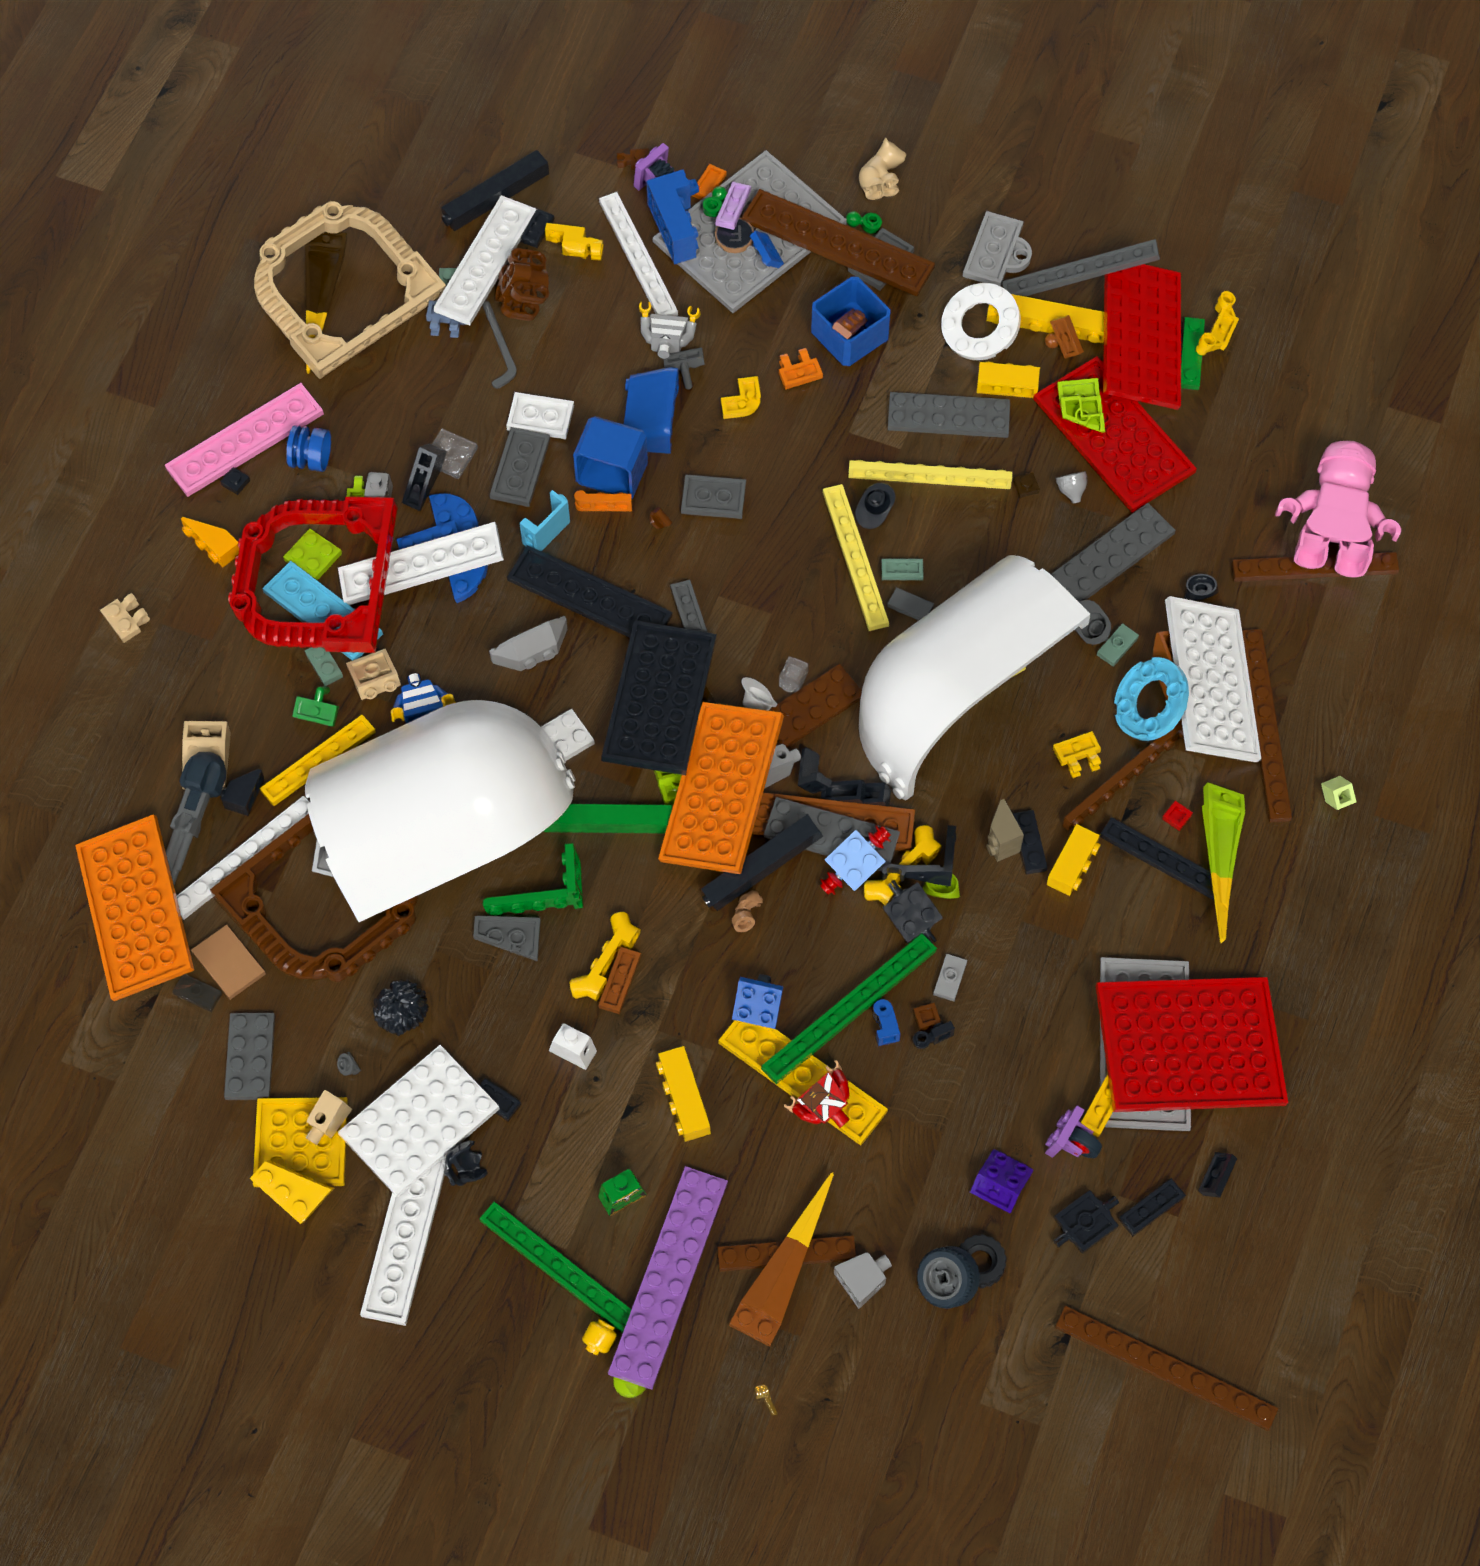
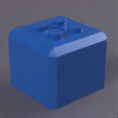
(835, 304)
(610, 457)

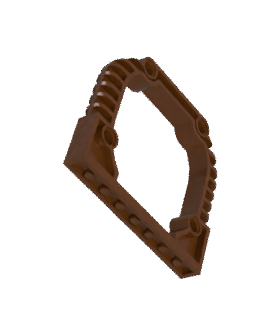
(238, 894)

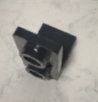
(809, 776)

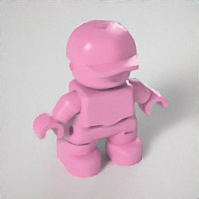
(1340, 511)

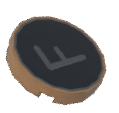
(734, 240)

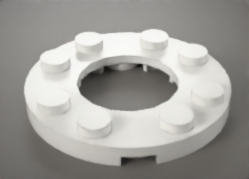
(988, 346)

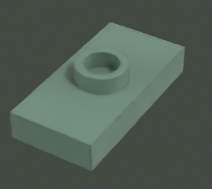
(902, 569)
(1117, 645)

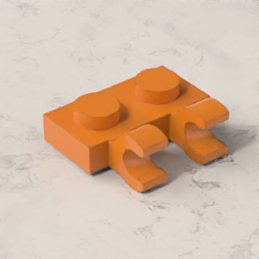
(800, 373)

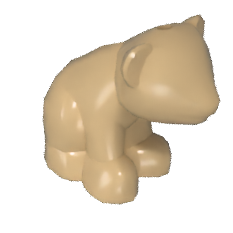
(874, 174)

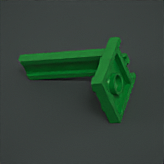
(541, 900)

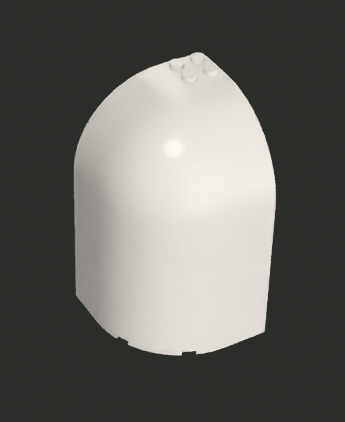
(956, 660)
(434, 801)

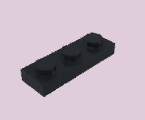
(1031, 848)

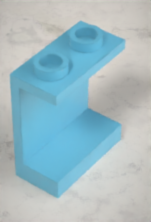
(542, 535)

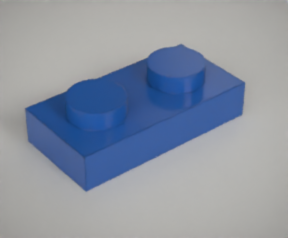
(767, 250)

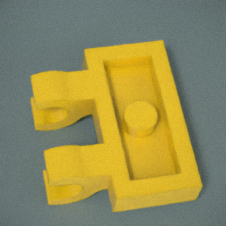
(1077, 748)

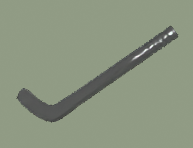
(511, 372)

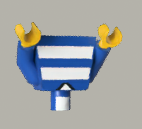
(419, 699)

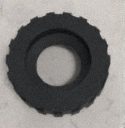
(996, 1252)

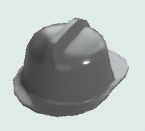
(1098, 626)

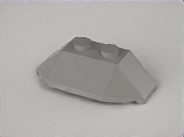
(531, 646)

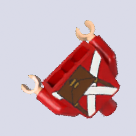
(824, 1099)

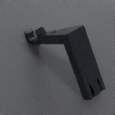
(928, 873)

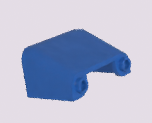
(652, 406)

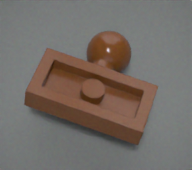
(1064, 336)

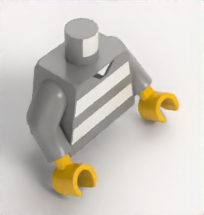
(666, 332)

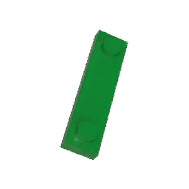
(1190, 359)

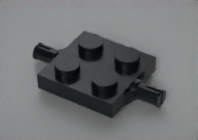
(912, 912)
(1086, 1221)

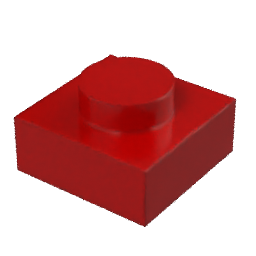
(1177, 815)

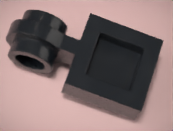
(938, 1034)

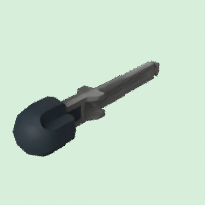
(202, 779)

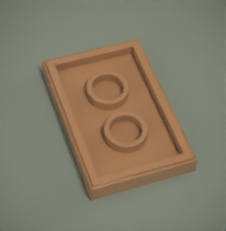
(228, 962)

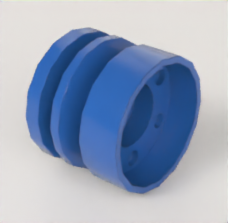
(307, 448)

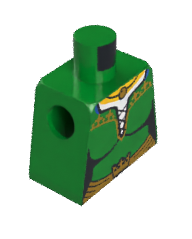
(621, 1191)

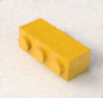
(1008, 379)
(1074, 860)

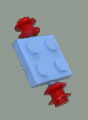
(855, 860)

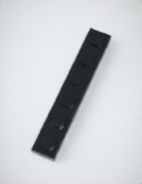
(1158, 857)

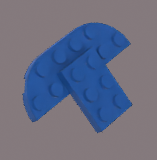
(451, 516)

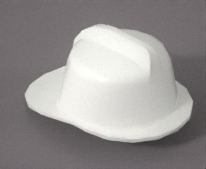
(757, 695)

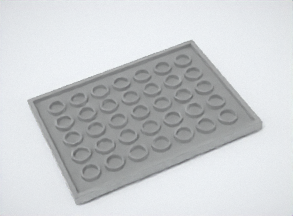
(742, 275)

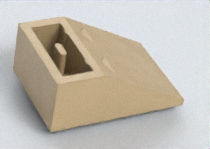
(206, 737)

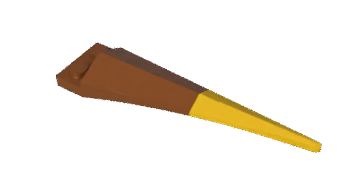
(767, 1299)

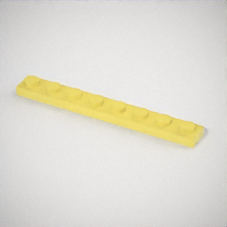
(930, 474)
(855, 557)

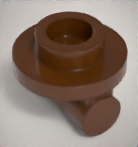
(659, 518)

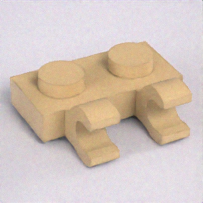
(120, 620)

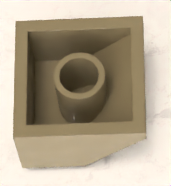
(1005, 834)

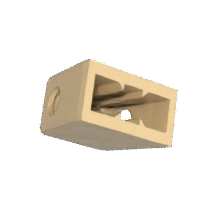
(327, 1109)

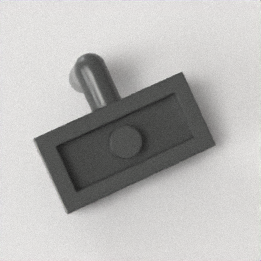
(684, 360)

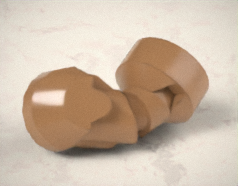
(743, 919)

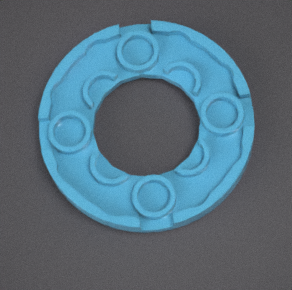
(1133, 683)

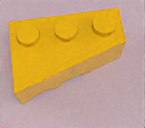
(291, 1190)

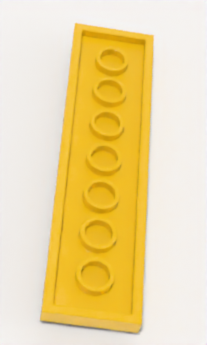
(758, 1044)

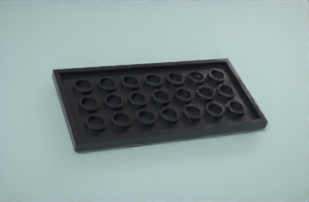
(659, 698)

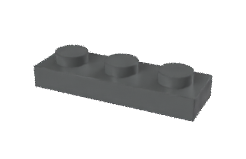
(688, 606)

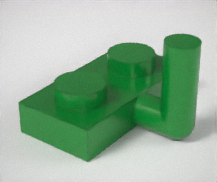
(315, 709)

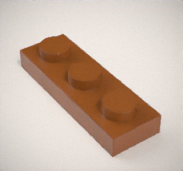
(850, 323)
(619, 980)

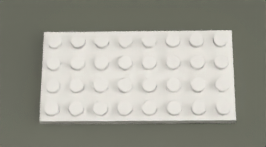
(1212, 655)

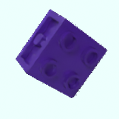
(1001, 1180)

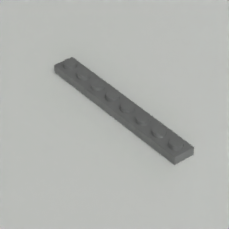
(1083, 269)

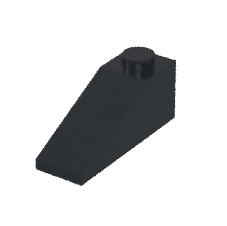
(423, 475)

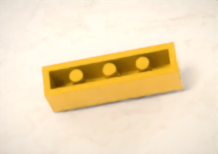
(684, 1094)

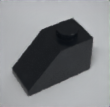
(242, 792)

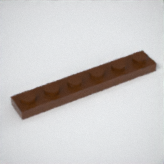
(758, 1255)

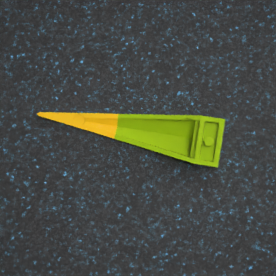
(1223, 823)

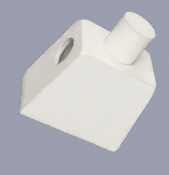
(571, 1046)

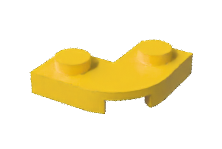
(745, 403)

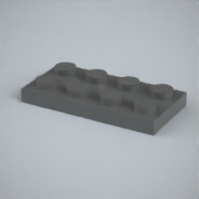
(520, 467)
(249, 1056)

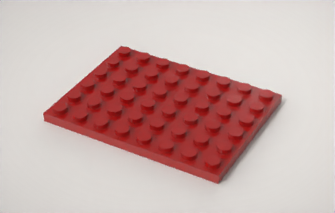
(1191, 1044)

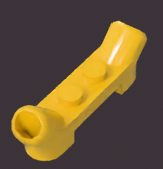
(925, 850)
(594, 983)

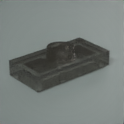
(197, 992)

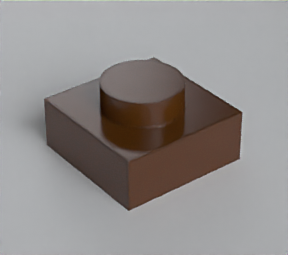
(926, 1016)

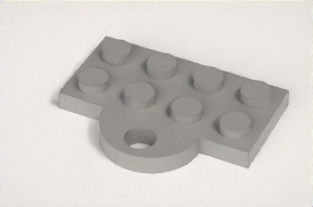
(997, 249)

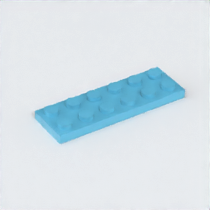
(307, 598)

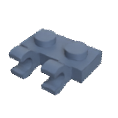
(436, 318)

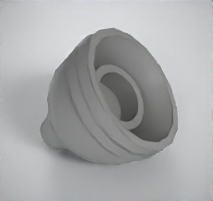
(1073, 485)

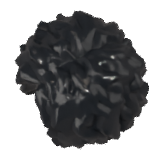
(400, 1007)

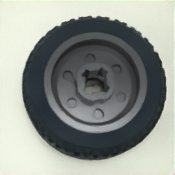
(948, 1277)

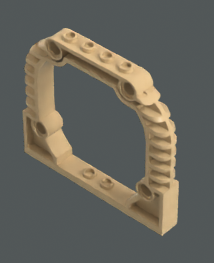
(328, 352)

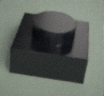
(235, 481)

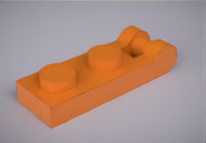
(602, 501)

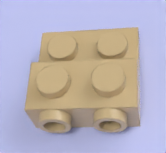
(373, 674)

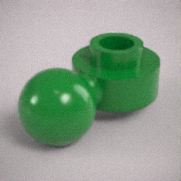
(712, 205)
(854, 219)

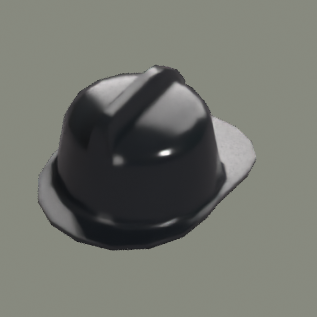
(875, 505)

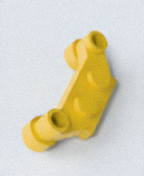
(1222, 328)

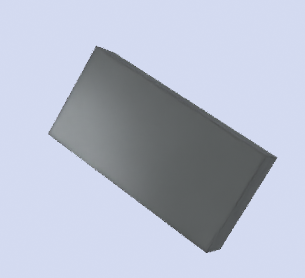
(910, 604)

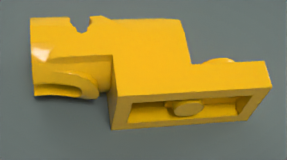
(574, 241)

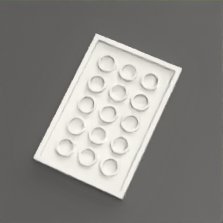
(418, 1120)

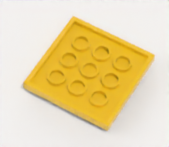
(282, 1139)

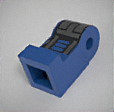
(885, 1017)

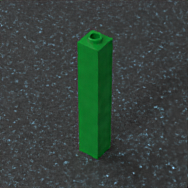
(613, 819)

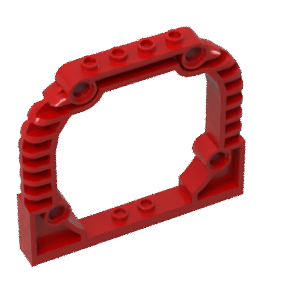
(358, 629)

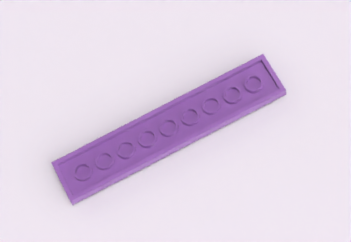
(668, 1278)

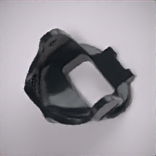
(466, 1163)

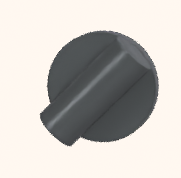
(347, 1064)

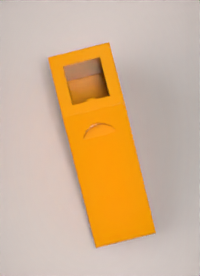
(216, 541)

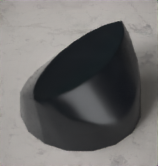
(1200, 587)

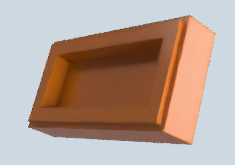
(709, 180)

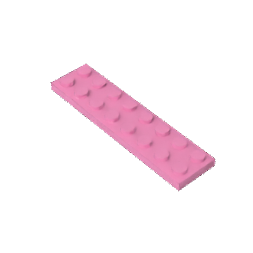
(243, 439)

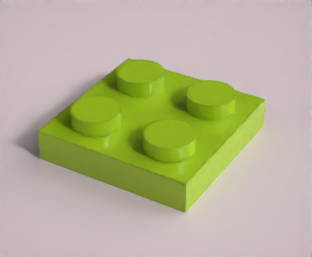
(313, 554)

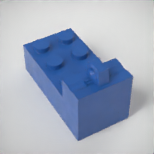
(667, 201)

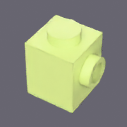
(1338, 792)

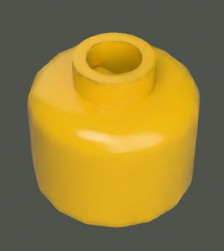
(599, 1337)

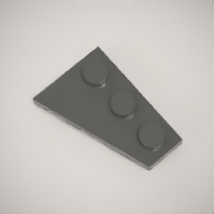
(512, 934)

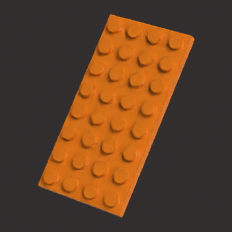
(721, 788)
(134, 908)

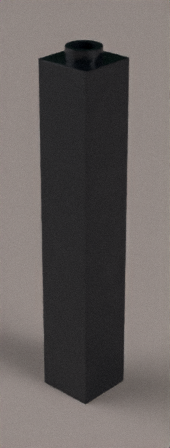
(485, 195)
(762, 862)

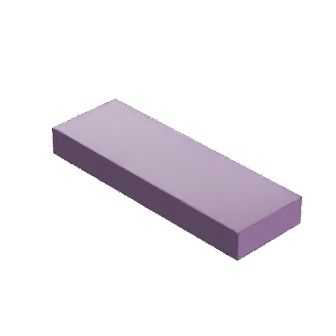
(733, 205)

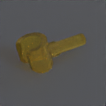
(763, 1392)

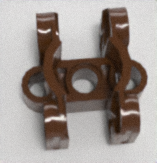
(520, 284)

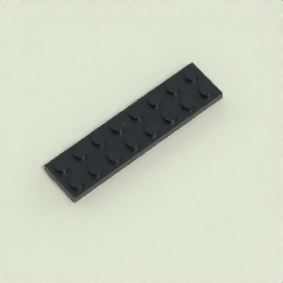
(584, 592)

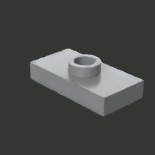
(950, 977)

